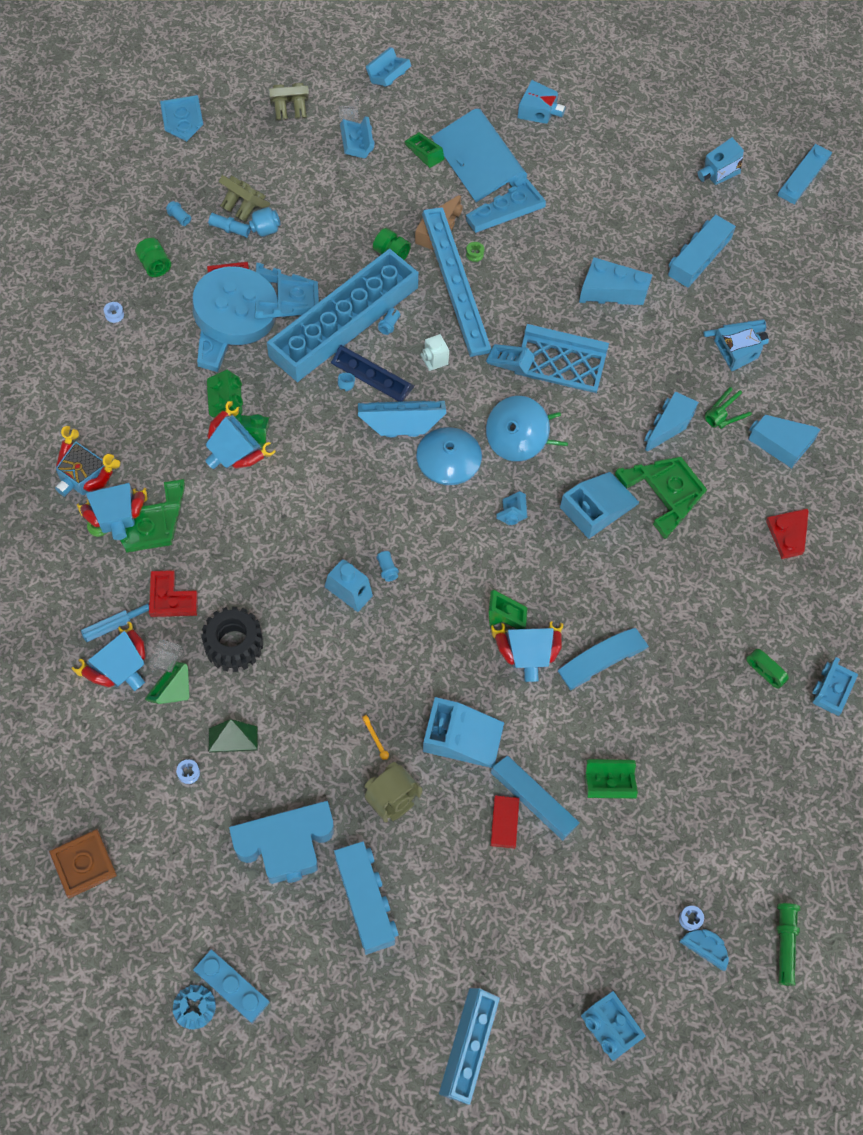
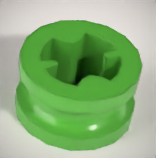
(475, 257)

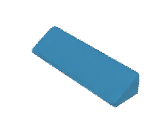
(534, 797)
(469, 1045)

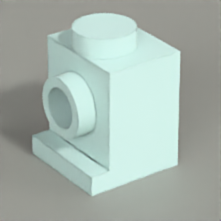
(435, 352)

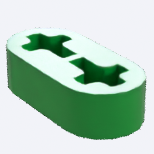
(767, 668)

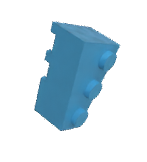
(615, 284)

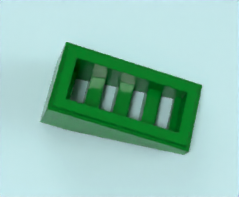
(435, 152)

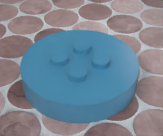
(226, 305)

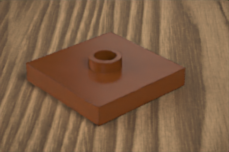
(82, 863)

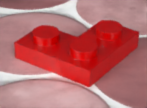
(166, 601)

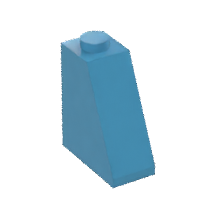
(783, 438)

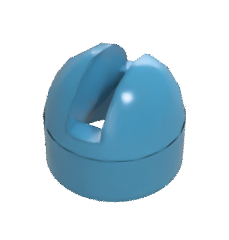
(342, 384)

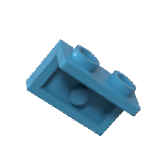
(387, 68)
(357, 137)
(835, 687)

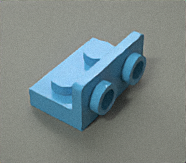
(612, 1026)

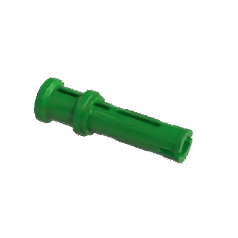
(788, 931)

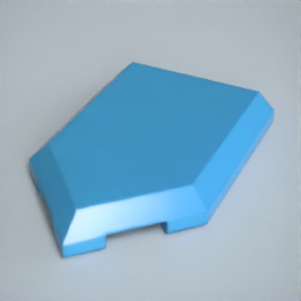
(182, 116)

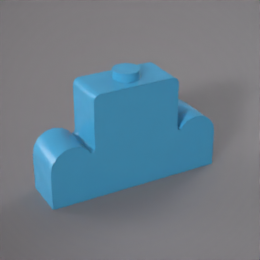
(285, 841)

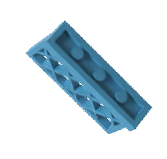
(569, 344)

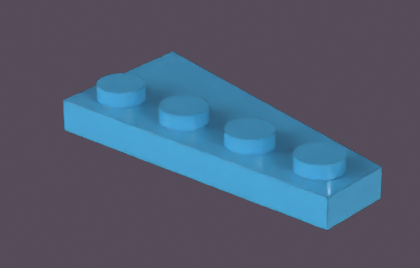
(514, 204)
(210, 353)

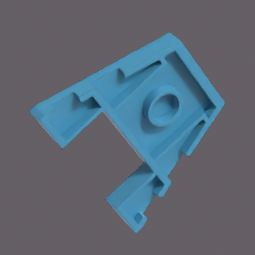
(294, 294)

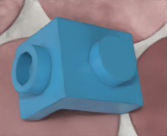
(514, 509)

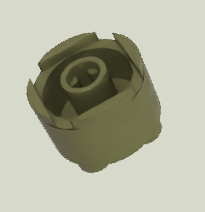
(392, 792)

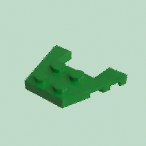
(673, 484)
(156, 522)

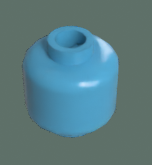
(265, 221)

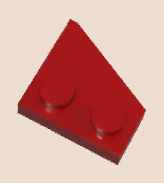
(789, 532)

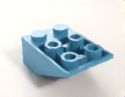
(597, 503)
(462, 733)

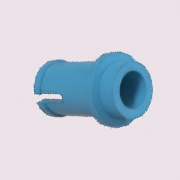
(174, 209)
(387, 324)
(389, 571)

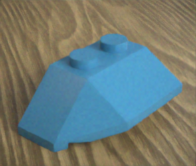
(403, 417)

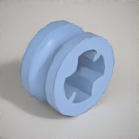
(113, 317)
(189, 779)
(699, 916)

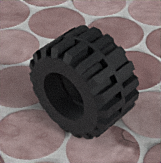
(228, 622)

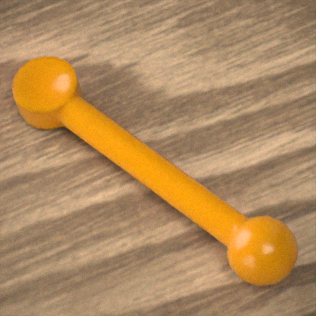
(384, 755)

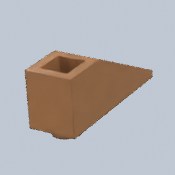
(452, 209)

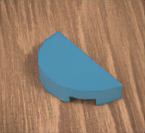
(708, 946)

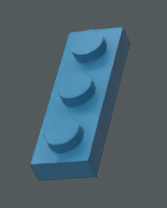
(231, 986)

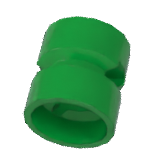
(387, 240)
(153, 257)

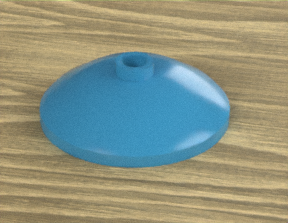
(530, 431)
(447, 465)

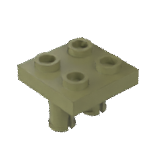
(280, 95)
(239, 188)

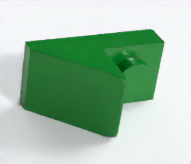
(507, 611)

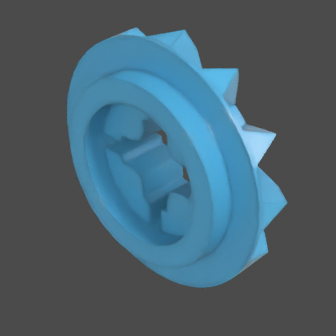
(207, 1007)

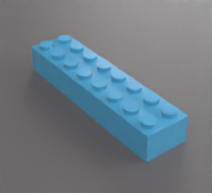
(342, 315)

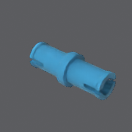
(229, 225)

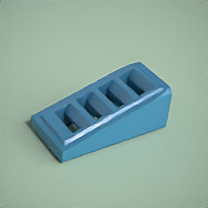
(521, 364)

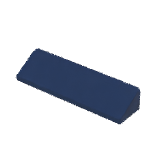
(372, 374)

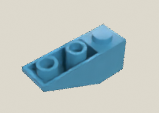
(674, 420)

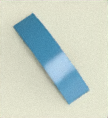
(601, 657)

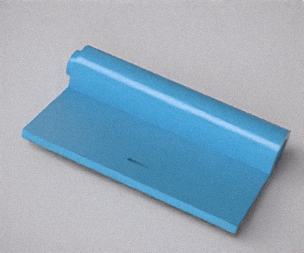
(482, 151)

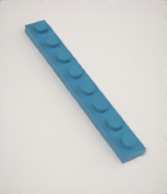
(456, 282)

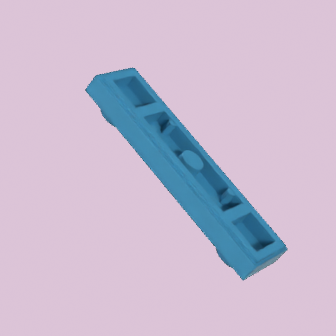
(804, 174)

